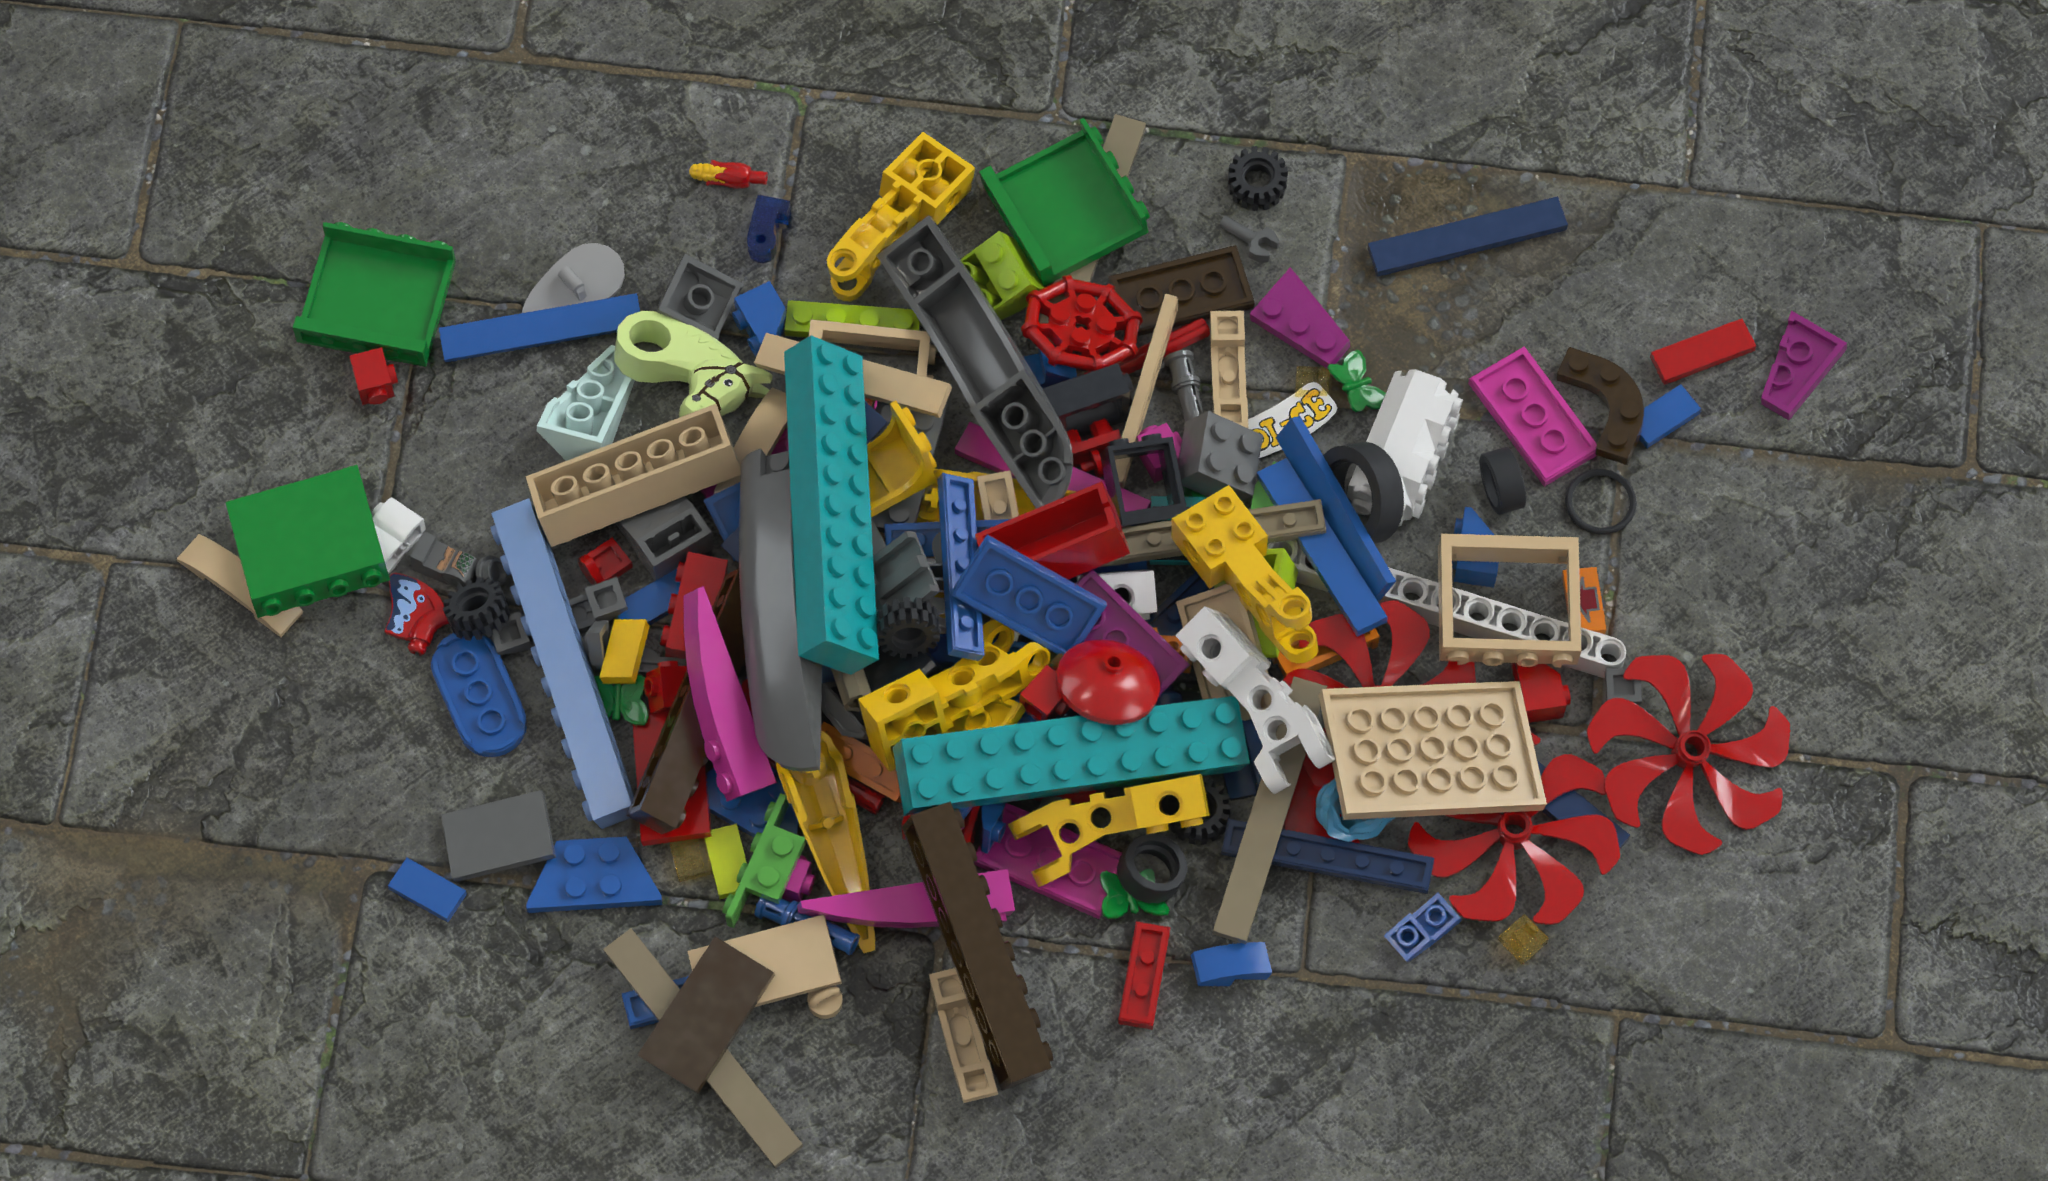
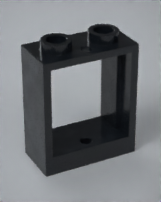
(1092, 398)
(1170, 470)

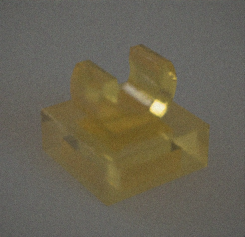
(1523, 939)

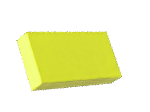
(726, 858)

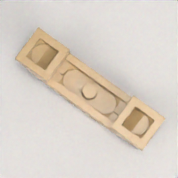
(1228, 366)
(761, 430)
(225, 571)
(962, 1038)

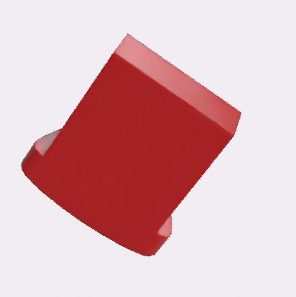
(604, 562)

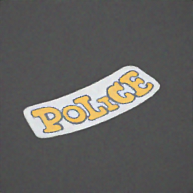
(1313, 411)

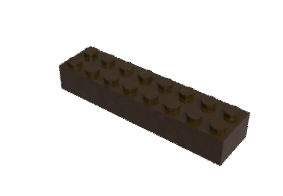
(977, 945)

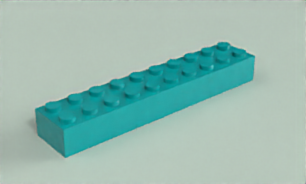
(830, 506)
(1069, 756)

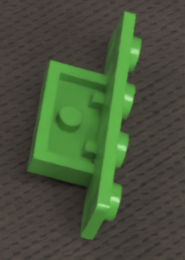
(770, 865)

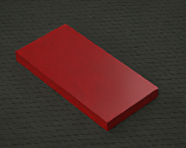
(697, 820)

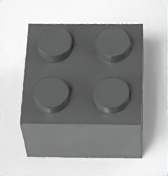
(1219, 455)

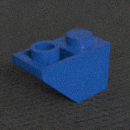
(759, 313)
(1474, 571)

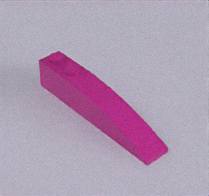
(721, 704)
(900, 905)

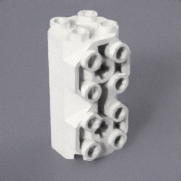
(1414, 433)

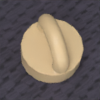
(825, 1002)

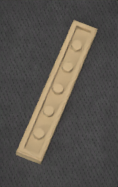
(1148, 380)
(880, 381)

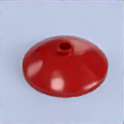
(1108, 682)

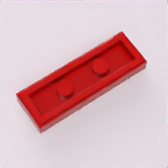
(1703, 351)
(1144, 975)

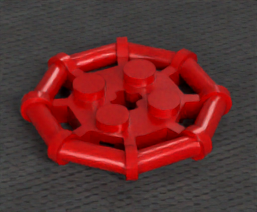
(1086, 311)

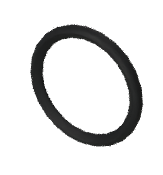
(1596, 530)

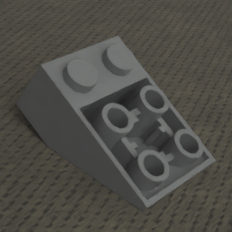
(666, 535)

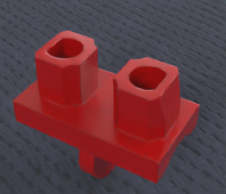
(1087, 452)

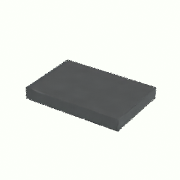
(498, 836)

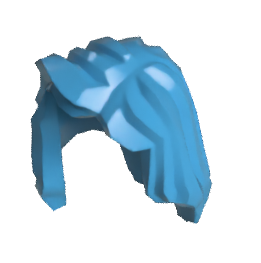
(1328, 815)

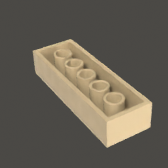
(633, 475)

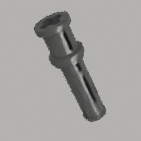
(1185, 382)

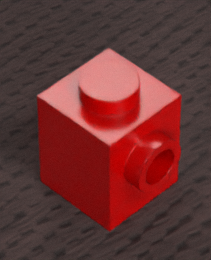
(373, 376)
(662, 685)
(1043, 698)

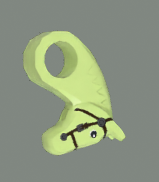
(687, 356)

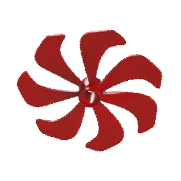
(1409, 638)
(1629, 779)
(1561, 886)

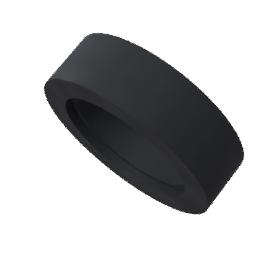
(1383, 481)

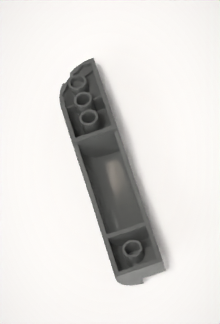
(982, 360)
(781, 684)

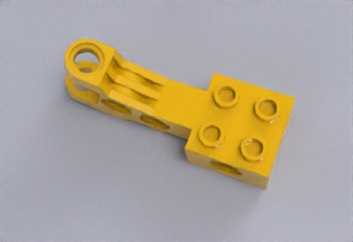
(916, 184)
(1230, 546)
(930, 705)
(1135, 810)

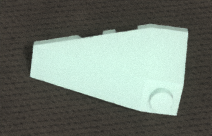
(589, 409)

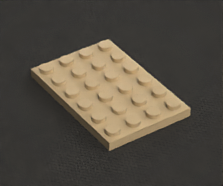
(1432, 750)

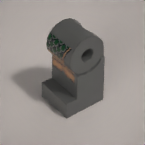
(442, 561)

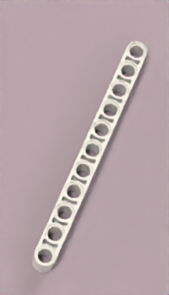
(1467, 603)

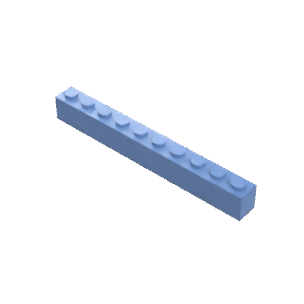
(564, 663)

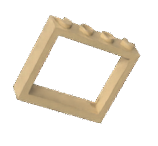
(878, 337)
(1518, 550)

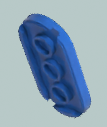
(479, 695)

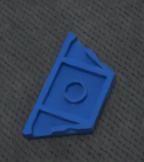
(749, 809)
(593, 876)

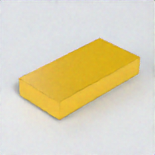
(624, 651)

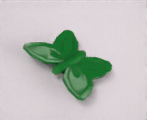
(1350, 375)
(624, 700)
(1118, 900)

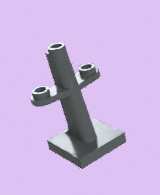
(905, 572)

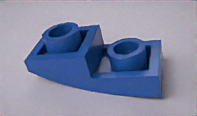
(991, 825)
(1423, 927)
(1229, 962)

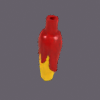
(727, 174)

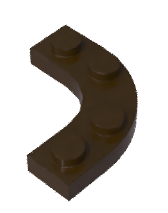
(1617, 392)

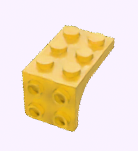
(898, 461)

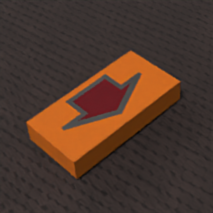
(1590, 600)

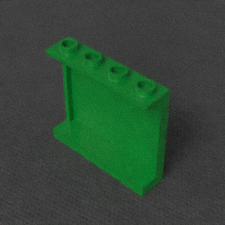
(1067, 204)
(376, 293)
(307, 541)

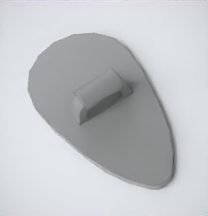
(578, 277)

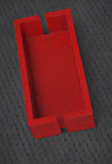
(1067, 533)

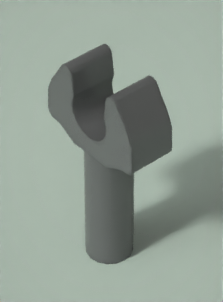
(1253, 239)

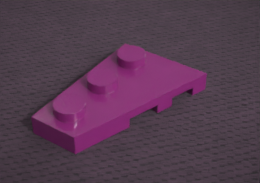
(1300, 321)
(1800, 365)

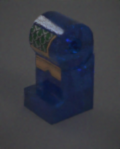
(764, 227)

